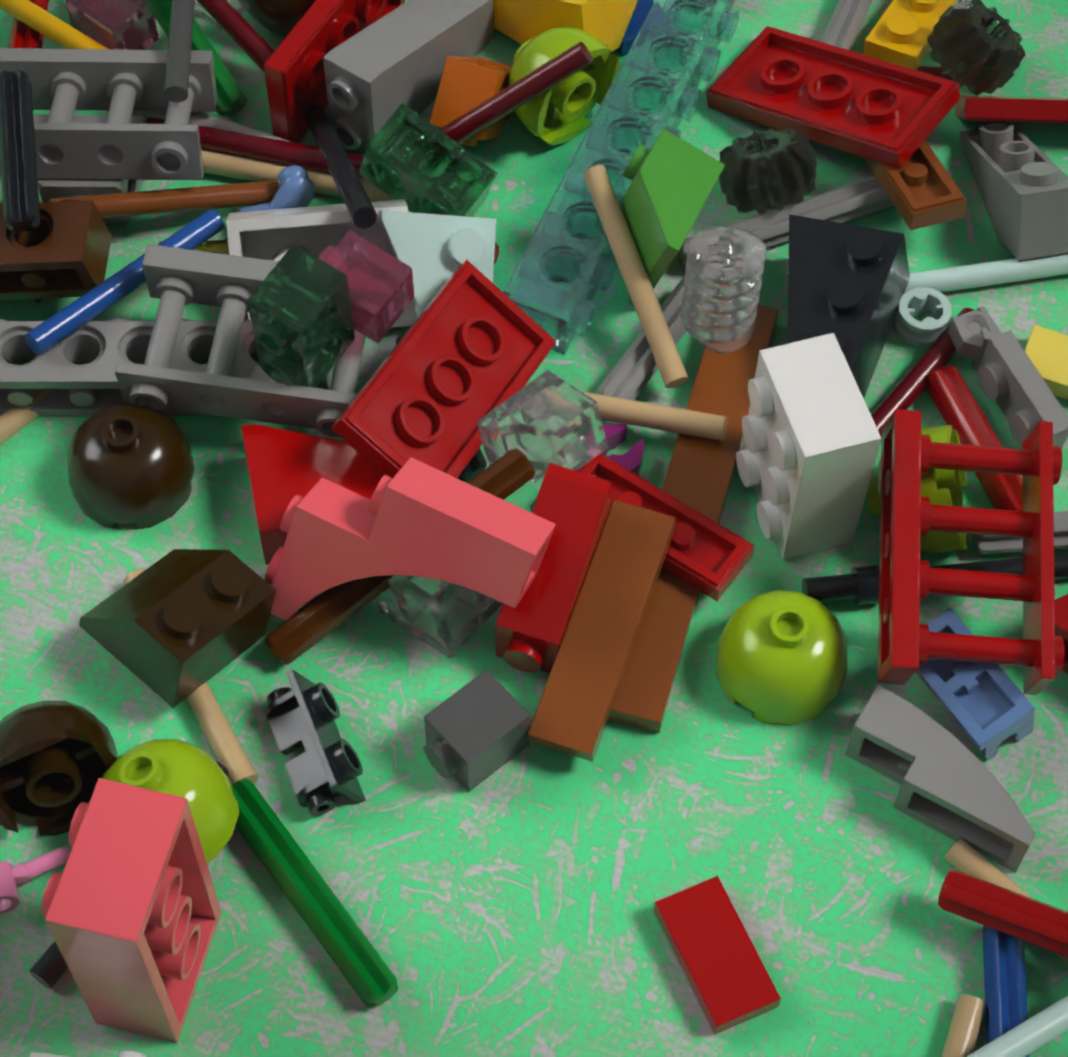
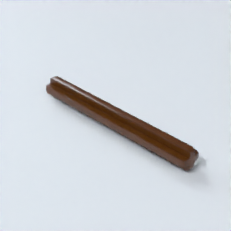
(345, 600)

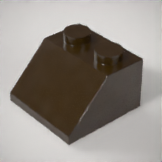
(183, 619)

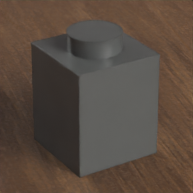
(475, 731)

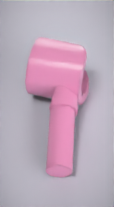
(21, 873)

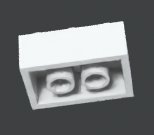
(807, 446)

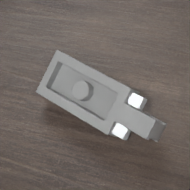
(1008, 375)

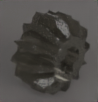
(976, 46)
(768, 170)

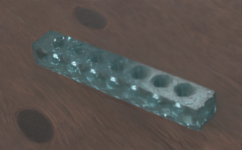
(648, 94)

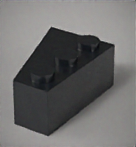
(846, 285)

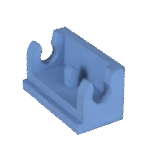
(977, 694)

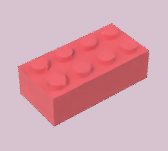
(134, 908)

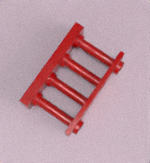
(907, 579)

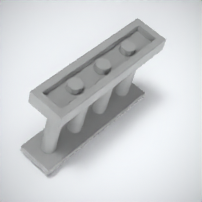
(119, 84)
(223, 281)

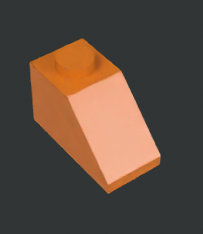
(465, 85)

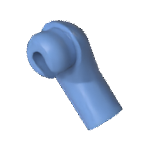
(294, 191)

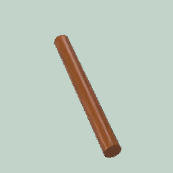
(181, 199)

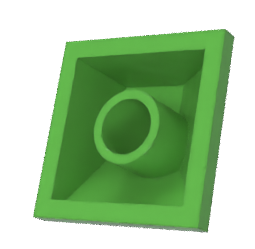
(666, 198)

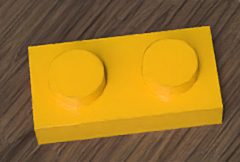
(904, 30)

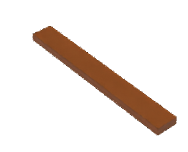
(701, 479)

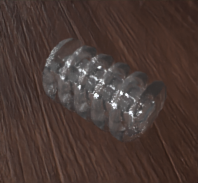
(722, 287)

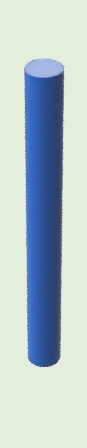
(116, 286)

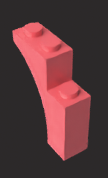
(410, 527)

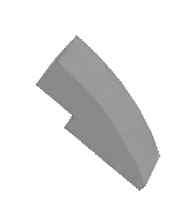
(939, 778)

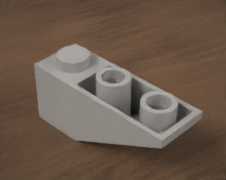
(1019, 189)

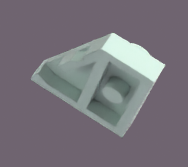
(437, 247)

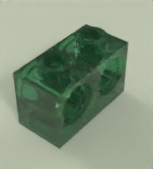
(425, 167)
(301, 319)

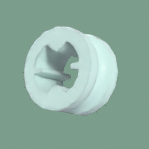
(916, 302)

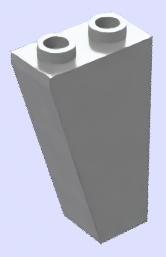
(399, 63)

